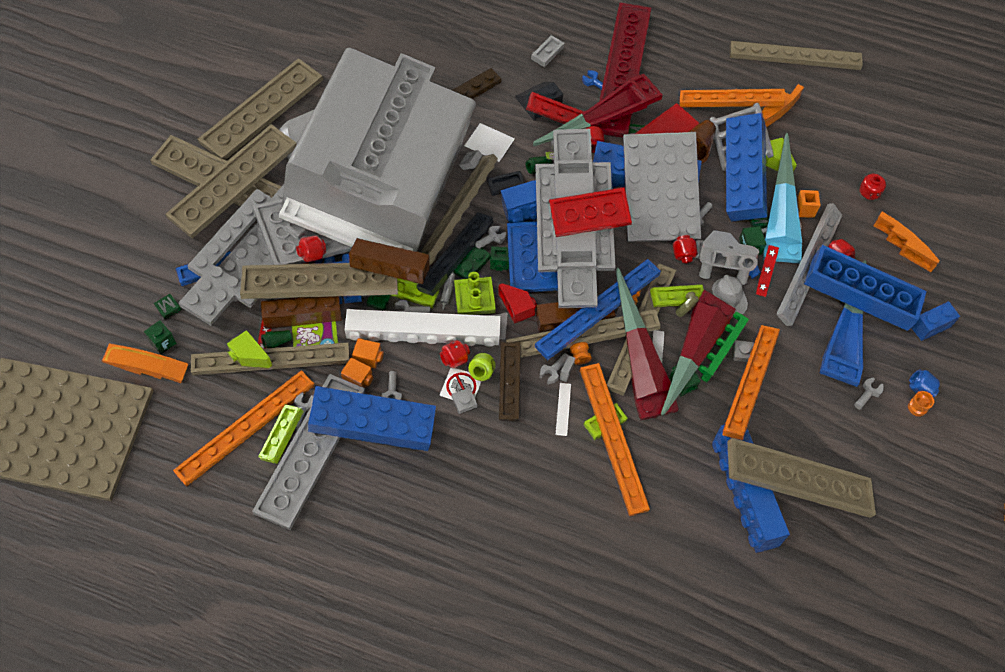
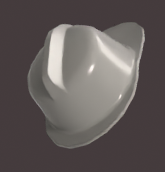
(730, 291)

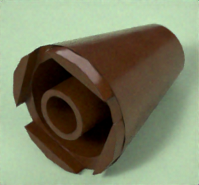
(705, 135)

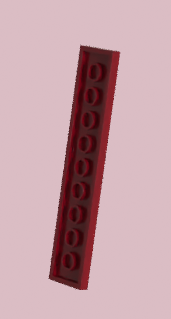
(624, 58)

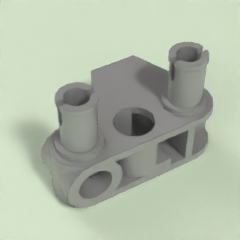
(724, 246)

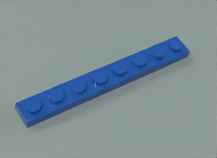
(588, 317)

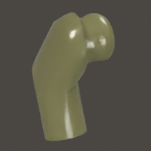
(692, 299)

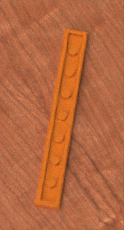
(751, 383)
(242, 429)
(614, 440)

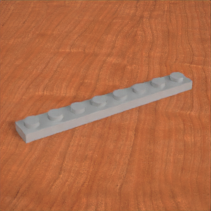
(797, 290)

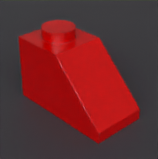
(517, 302)

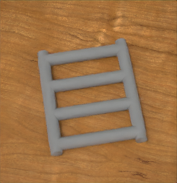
(721, 135)

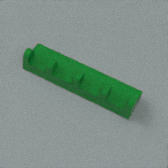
(724, 347)

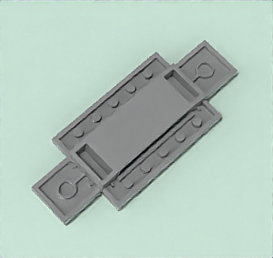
(581, 254)
(222, 283)

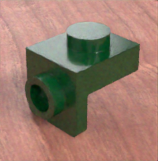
(499, 258)

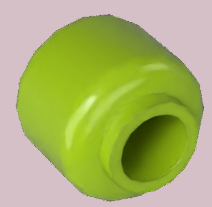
(482, 366)

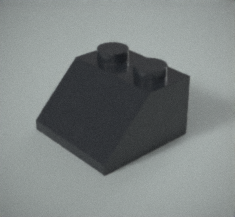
(546, 89)

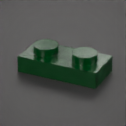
(472, 262)

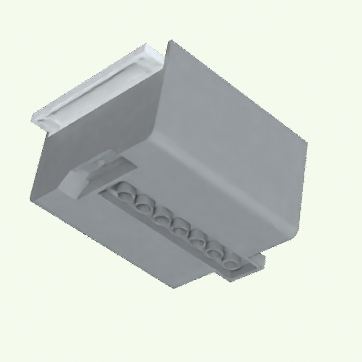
(375, 152)

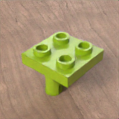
(474, 295)

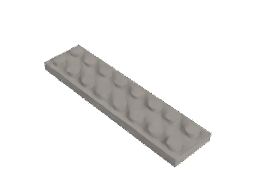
(299, 468)

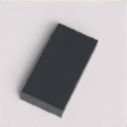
(504, 181)

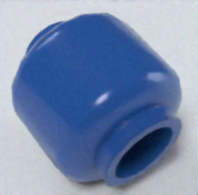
(924, 381)

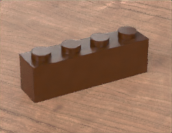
(389, 260)
(300, 311)
(551, 316)

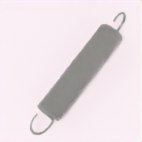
(447, 290)

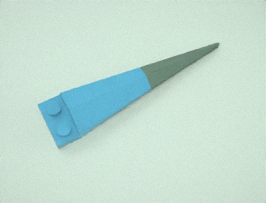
(784, 221)

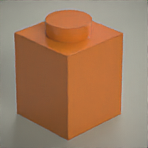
(808, 203)
(368, 352)
(357, 373)

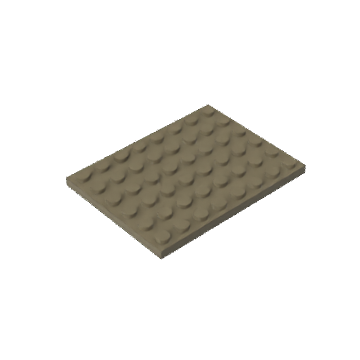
(67, 428)

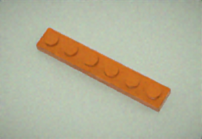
(732, 98)

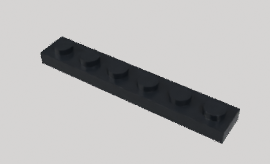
(455, 253)

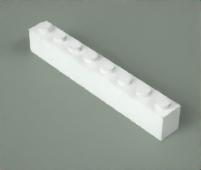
(422, 327)

